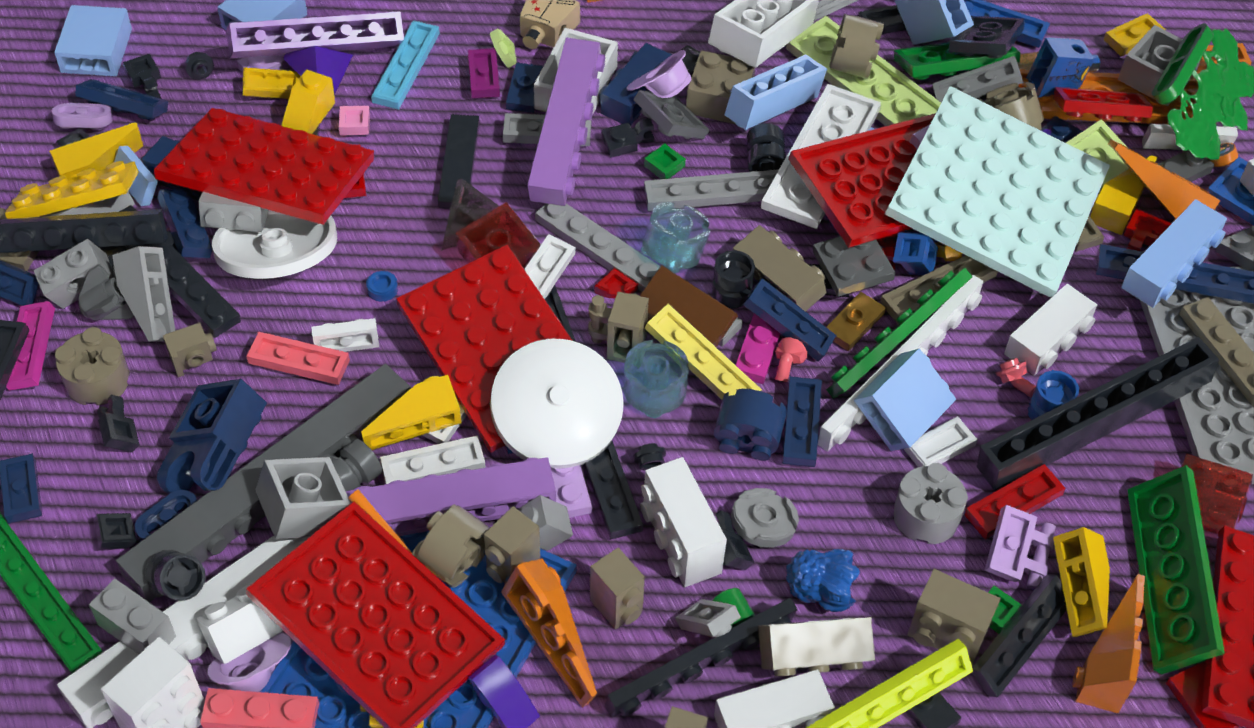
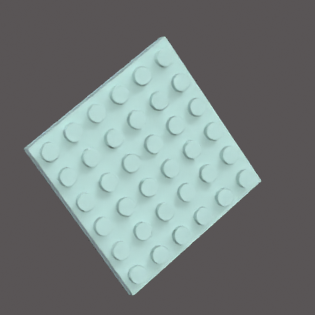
(999, 191)

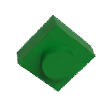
(664, 162)
(1005, 610)

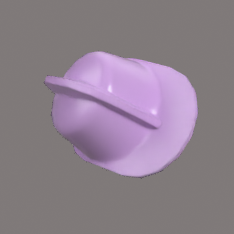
(666, 78)
(252, 669)

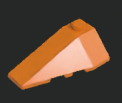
(1167, 187)

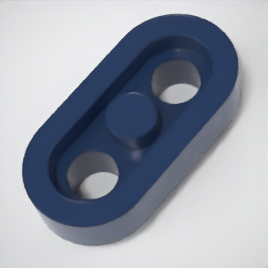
(163, 512)

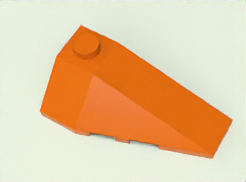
(544, 610)
(1114, 660)

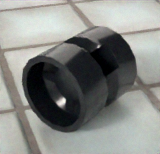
(765, 147)
(733, 278)
(175, 575)

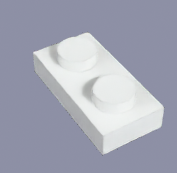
(347, 335)

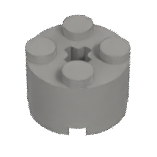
(930, 504)

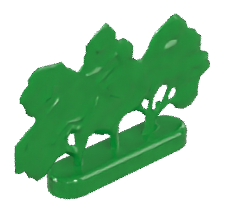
(1217, 92)

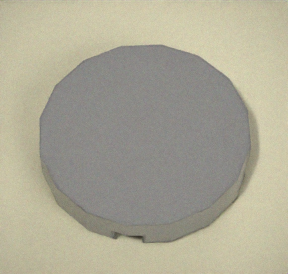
(764, 518)

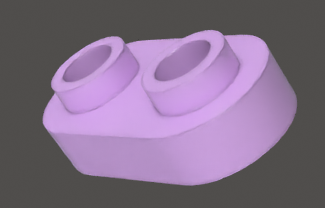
(82, 116)

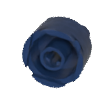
(750, 423)

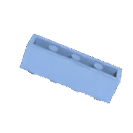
(775, 92)
(1175, 253)

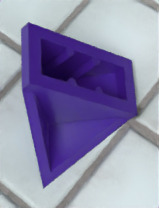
(320, 60)

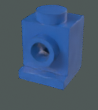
(915, 253)

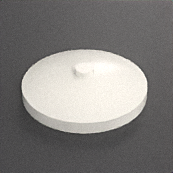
(281, 249)
(556, 402)

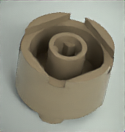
(856, 45)
(1018, 103)
(92, 367)
(452, 544)

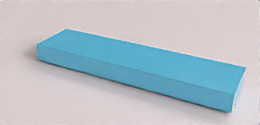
(405, 65)

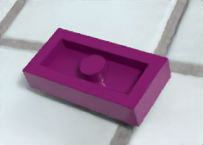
(483, 73)

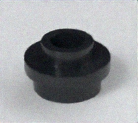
(196, 59)
(649, 456)

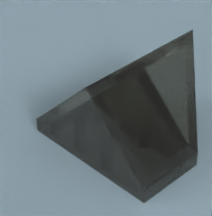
(466, 207)

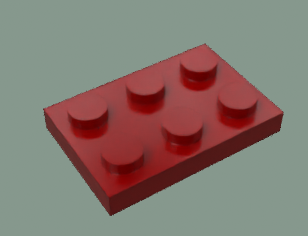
(1102, 103)

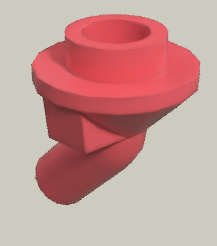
(789, 352)
(1012, 372)

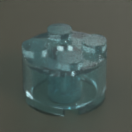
(676, 236)
(655, 377)

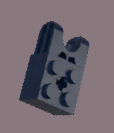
(210, 436)

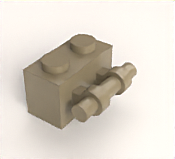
(624, 320)

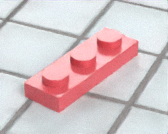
(298, 358)
(258, 710)

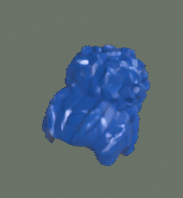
(823, 578)

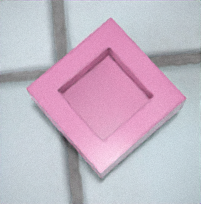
(354, 120)

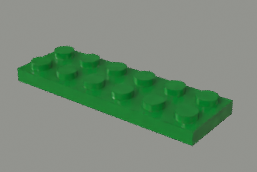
(1176, 571)

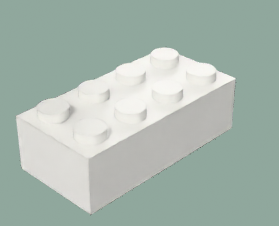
(760, 27)

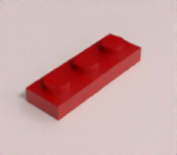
(1024, 494)

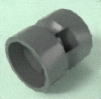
(356, 465)

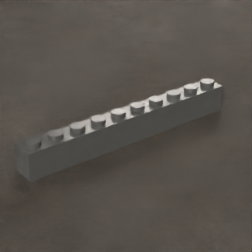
(235, 508)

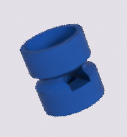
(1052, 391)

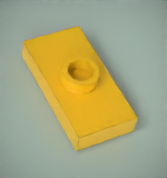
(268, 82)

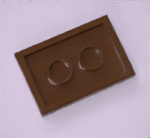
(695, 306)

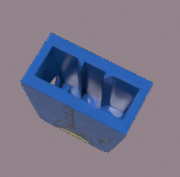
(1061, 64)

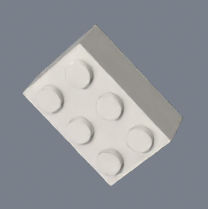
(546, 78)
(683, 522)
(155, 691)

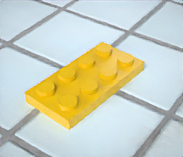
(68, 193)

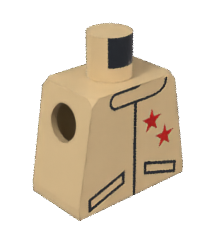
(545, 20)

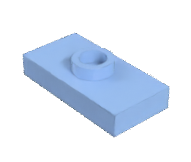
(144, 183)

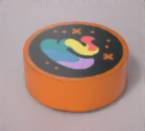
(1228, 154)

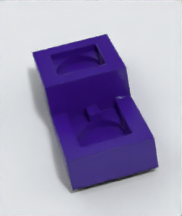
(503, 694)

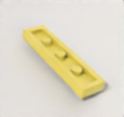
(703, 357)

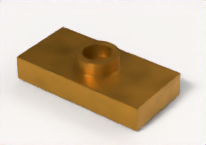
(856, 320)

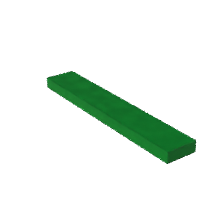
(44, 603)

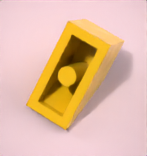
(309, 102)

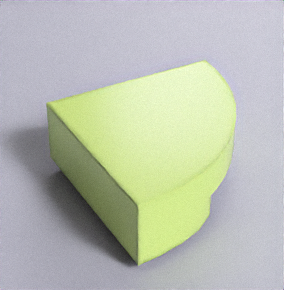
(504, 47)

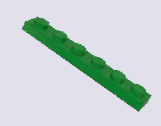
(889, 339)

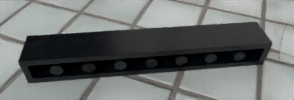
(1096, 413)

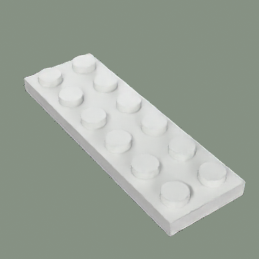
(833, 117)

